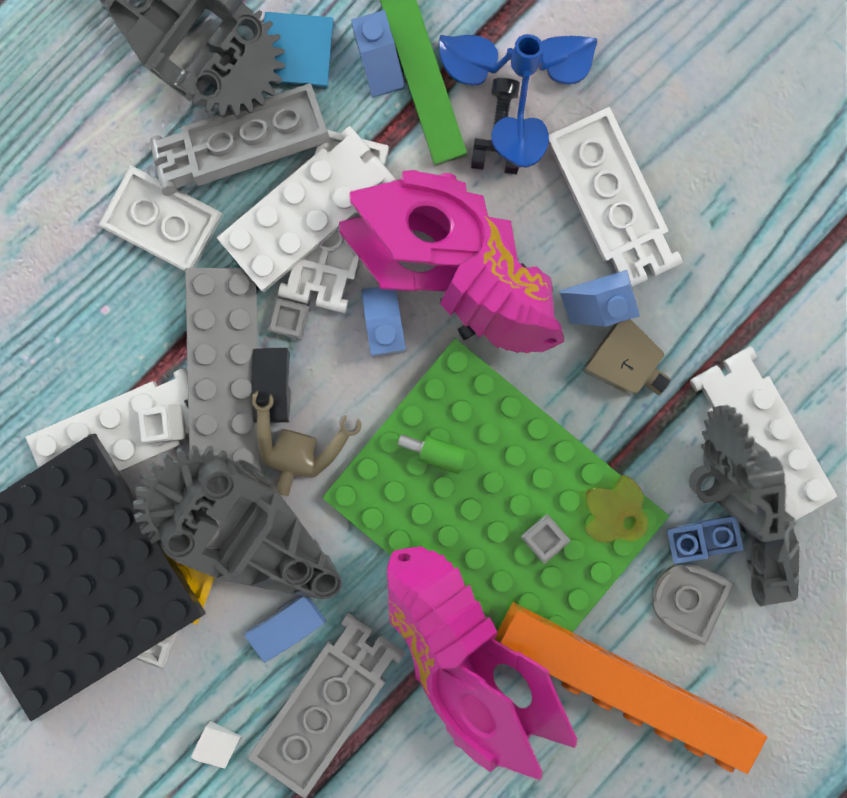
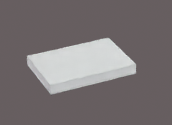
(165, 226)

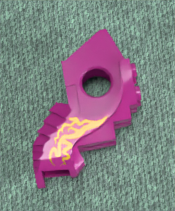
(471, 256)
(456, 664)

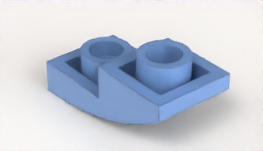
(704, 539)
(285, 627)

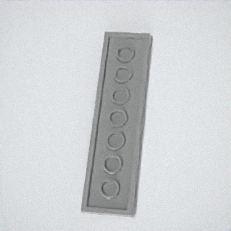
(219, 371)

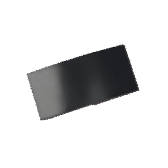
(271, 377)

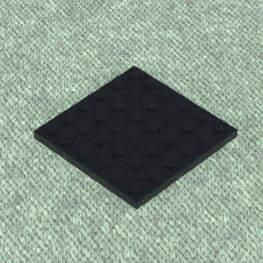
(80, 579)

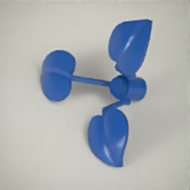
(565, 58)

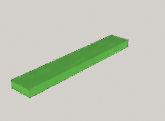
(424, 81)

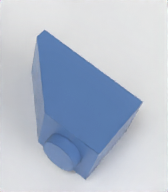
(378, 53)
(601, 301)
(383, 322)

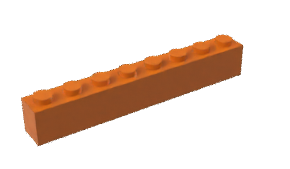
(633, 690)

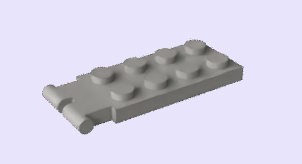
(235, 144)
(325, 707)

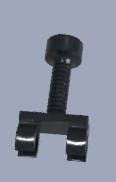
(505, 90)

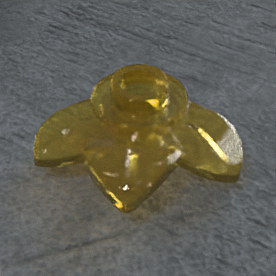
(612, 508)

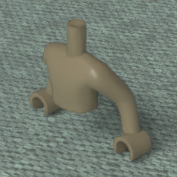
(295, 451)

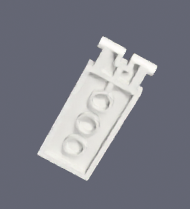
(613, 196)
(302, 210)
(334, 260)
(115, 425)
(771, 427)

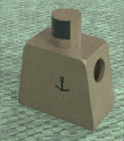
(628, 360)

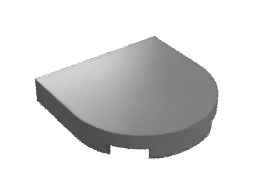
(690, 600)

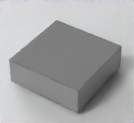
(288, 318)
(545, 538)

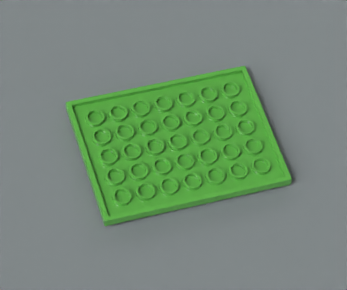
(511, 476)

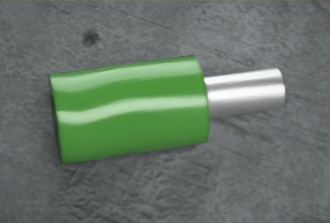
(435, 452)

